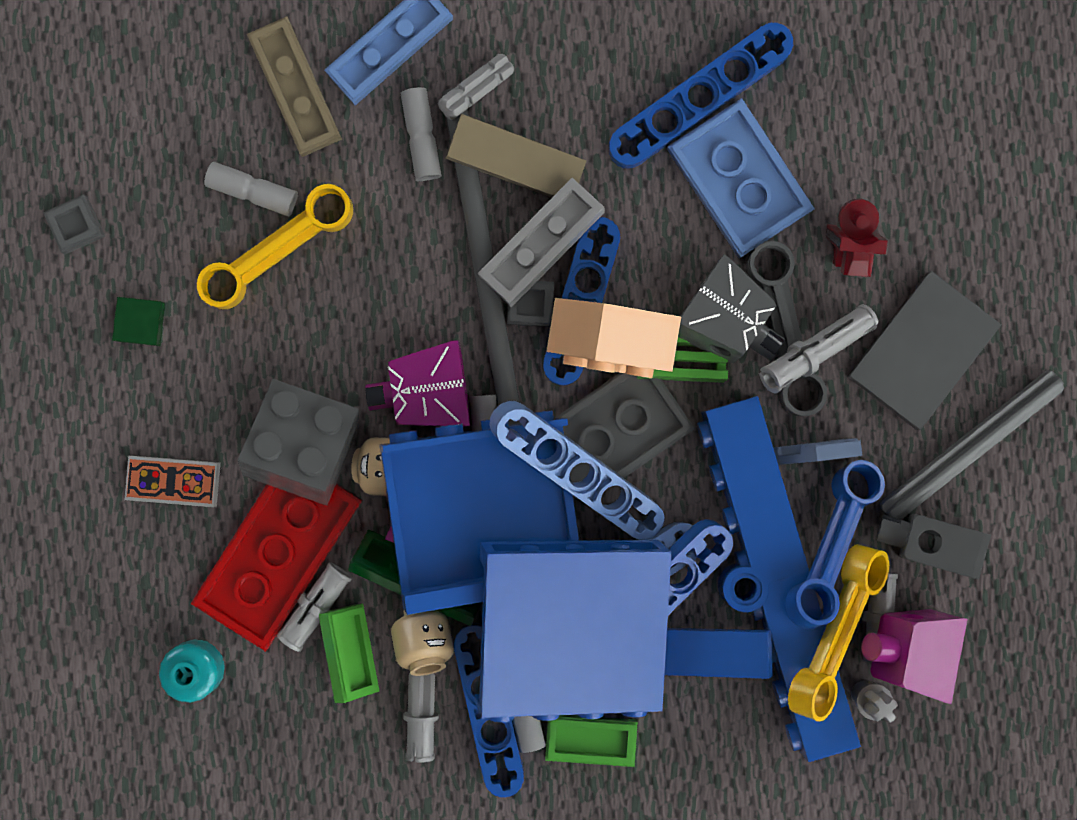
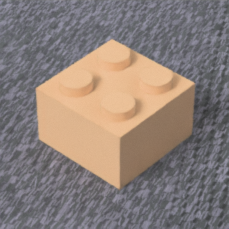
(613, 337)

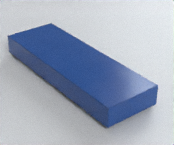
(718, 653)

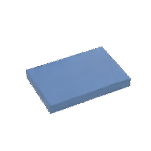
(740, 178)

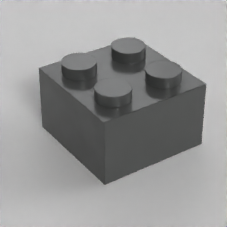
(299, 442)

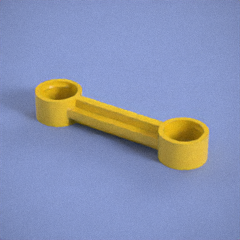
(274, 247)
(815, 688)

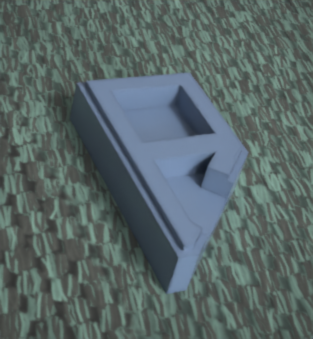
(818, 451)

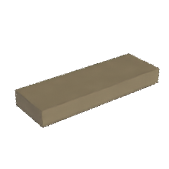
(294, 86)
(512, 157)

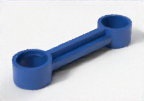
(835, 544)

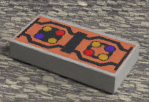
(172, 481)

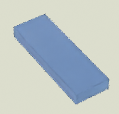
(387, 46)

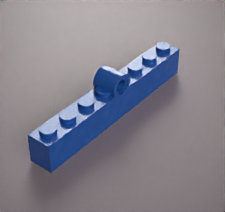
(773, 563)

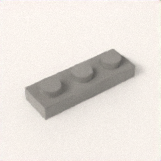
(541, 242)

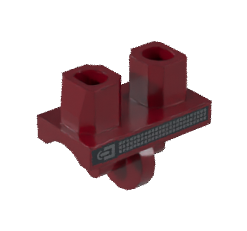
(857, 238)

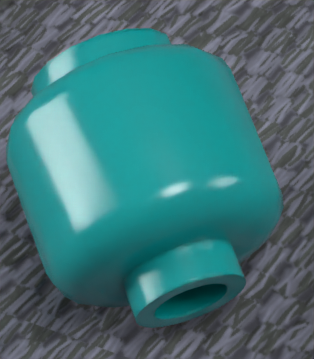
(205, 666)

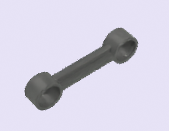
(785, 320)

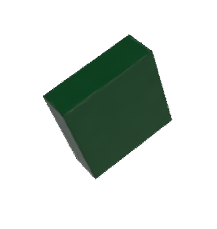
(138, 321)

